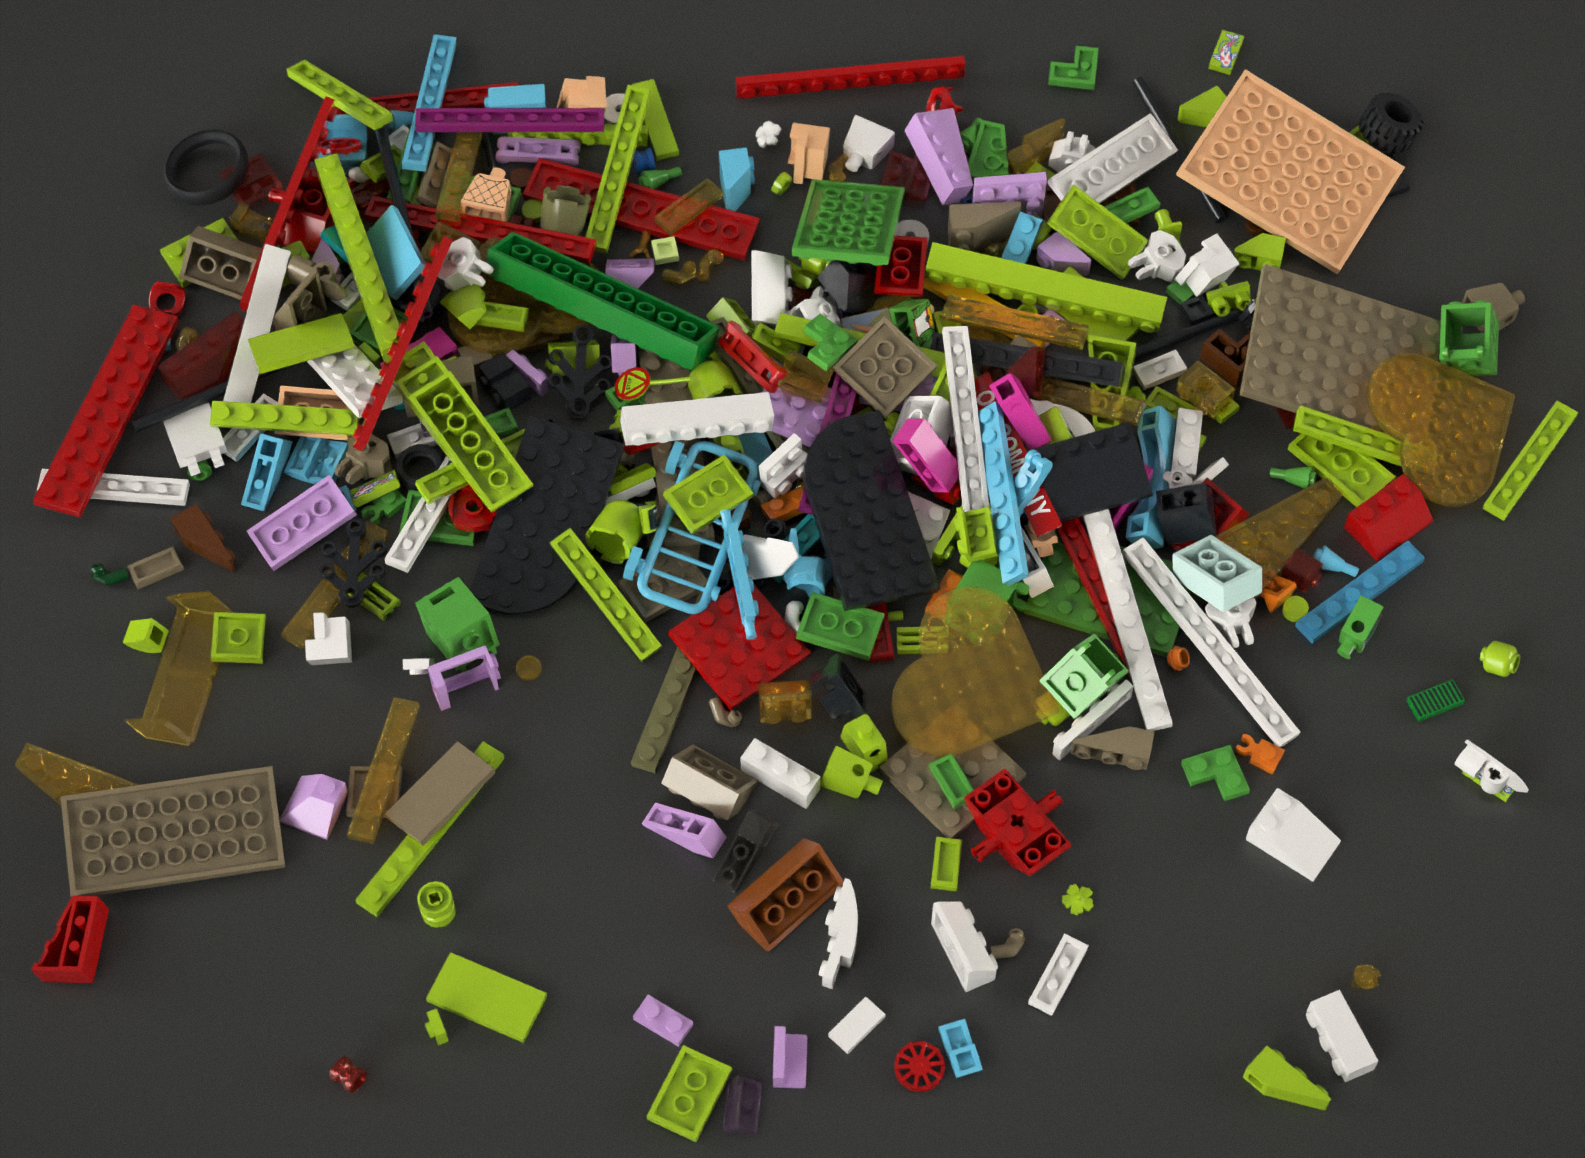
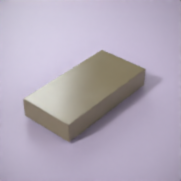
(155, 567)

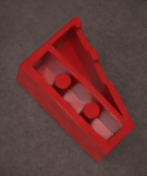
(76, 943)

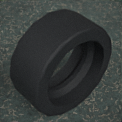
(415, 453)

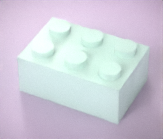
(1217, 573)

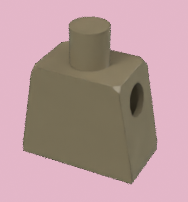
(1502, 300)

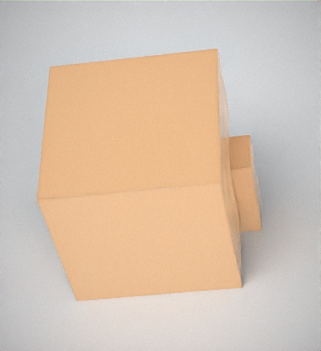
(583, 93)
(808, 151)

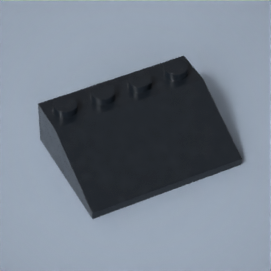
(1095, 472)

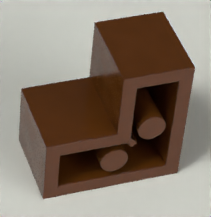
(1226, 356)

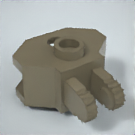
(364, 464)

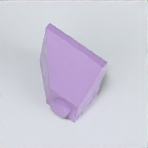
(630, 271)
(315, 804)

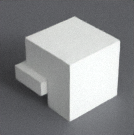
(1208, 266)
(331, 641)

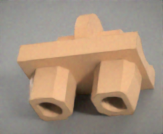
(1042, 543)

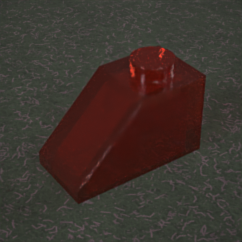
(1030, 370)

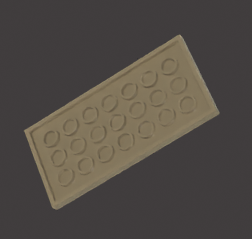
(172, 832)

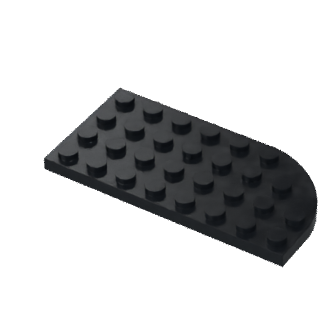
(569, 490)
(866, 514)

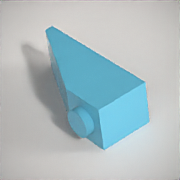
(266, 471)

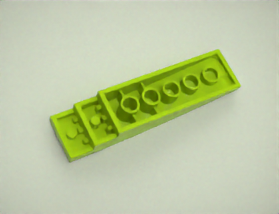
(459, 428)

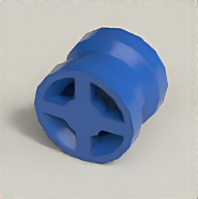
(643, 160)

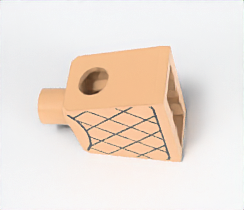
(488, 196)

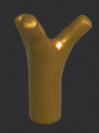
(642, 245)

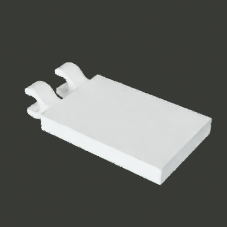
(195, 438)

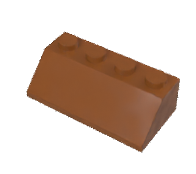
(786, 894)

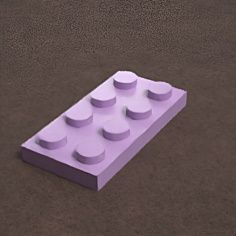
(301, 523)

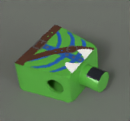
(1359, 627)

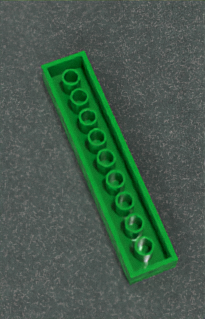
(602, 300)

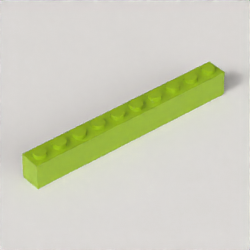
(358, 252)
(1045, 287)

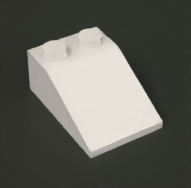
(1293, 835)

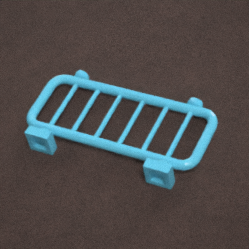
(645, 567)

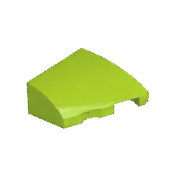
(466, 304)

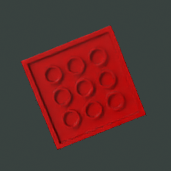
(726, 659)

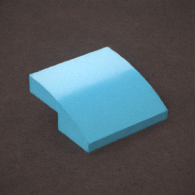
(315, 459)

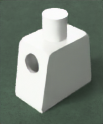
(866, 144)

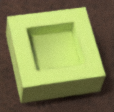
(665, 250)

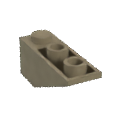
(1120, 746)

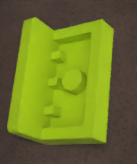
(976, 534)

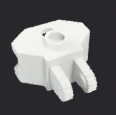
(1069, 151)
(1159, 258)
(464, 266)
(817, 305)
(1233, 621)

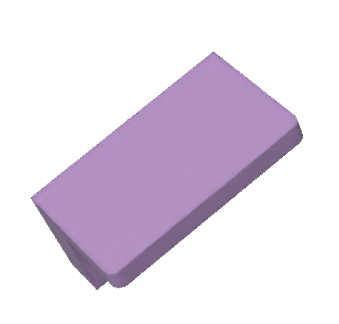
(789, 1059)

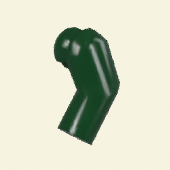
(107, 577)

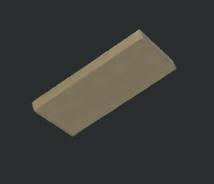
(440, 793)

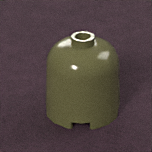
(564, 210)

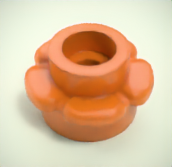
(1178, 658)

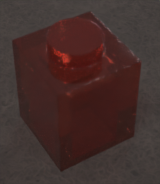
(1302, 570)

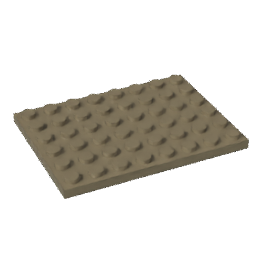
(1323, 343)

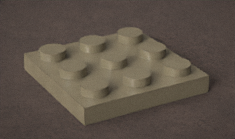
(885, 367)

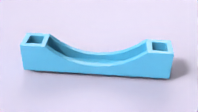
(1156, 437)

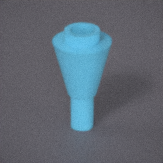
(399, 119)
(1333, 562)

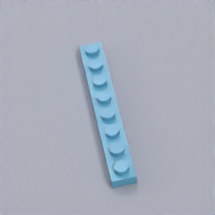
(430, 96)
(1002, 495)

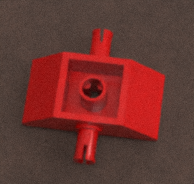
(310, 215)
(1004, 804)

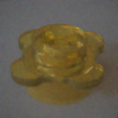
(1365, 977)

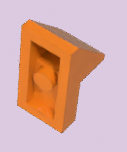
(1277, 592)

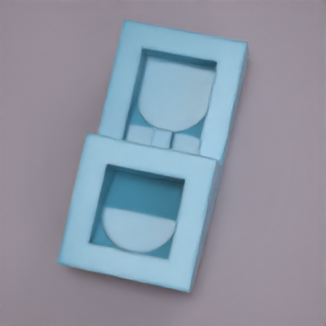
(960, 1048)

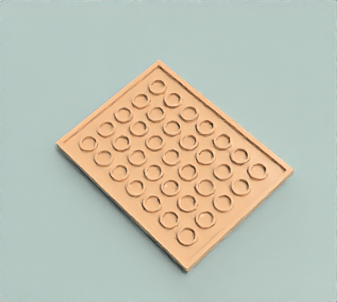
(1290, 171)

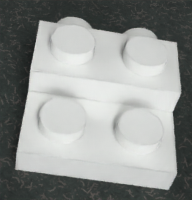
(783, 467)

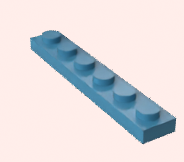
(1368, 584)

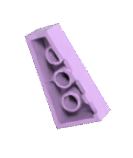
(941, 153)

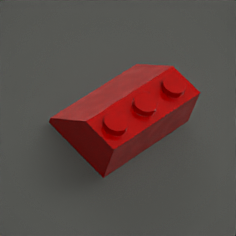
(1389, 518)

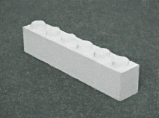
(697, 418)

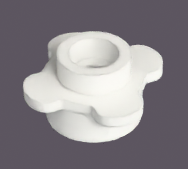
(1179, 472)

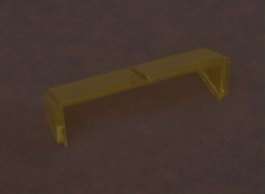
(183, 673)

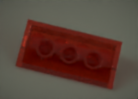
(204, 360)

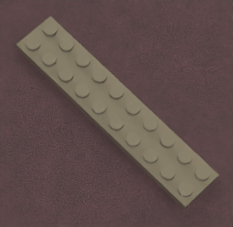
(666, 369)

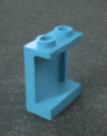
(349, 126)

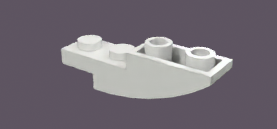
(843, 933)

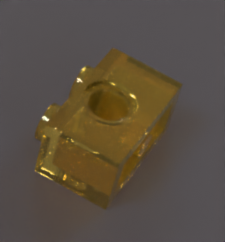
(1198, 378)

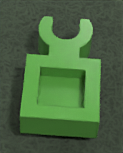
(385, 505)

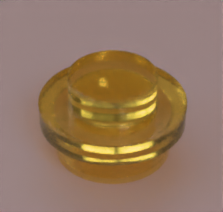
(528, 667)

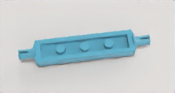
(739, 563)

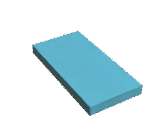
(395, 252)

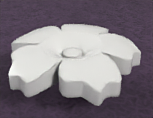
(767, 134)

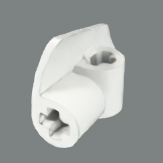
(768, 556)
(1477, 761)

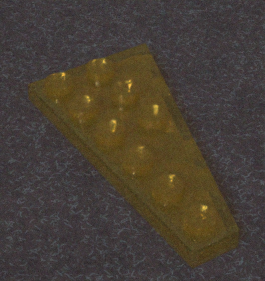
(1281, 529)

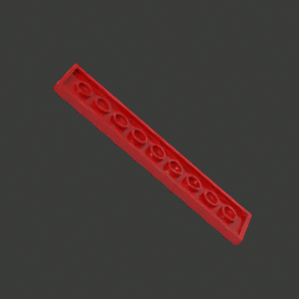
(712, 229)
(106, 411)

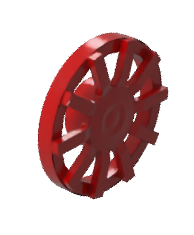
(340, 146)
(919, 1066)

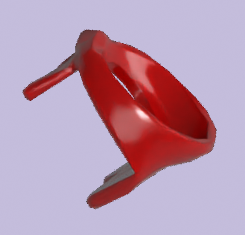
(945, 98)
(160, 288)

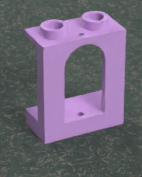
(442, 686)

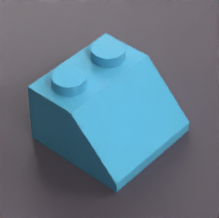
(736, 176)

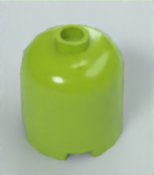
(713, 380)
(615, 531)

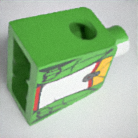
(914, 319)

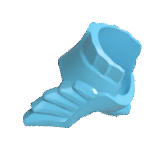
(807, 572)

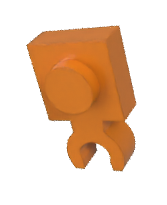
(1263, 755)

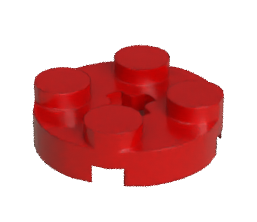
(465, 519)

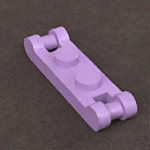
(534, 148)

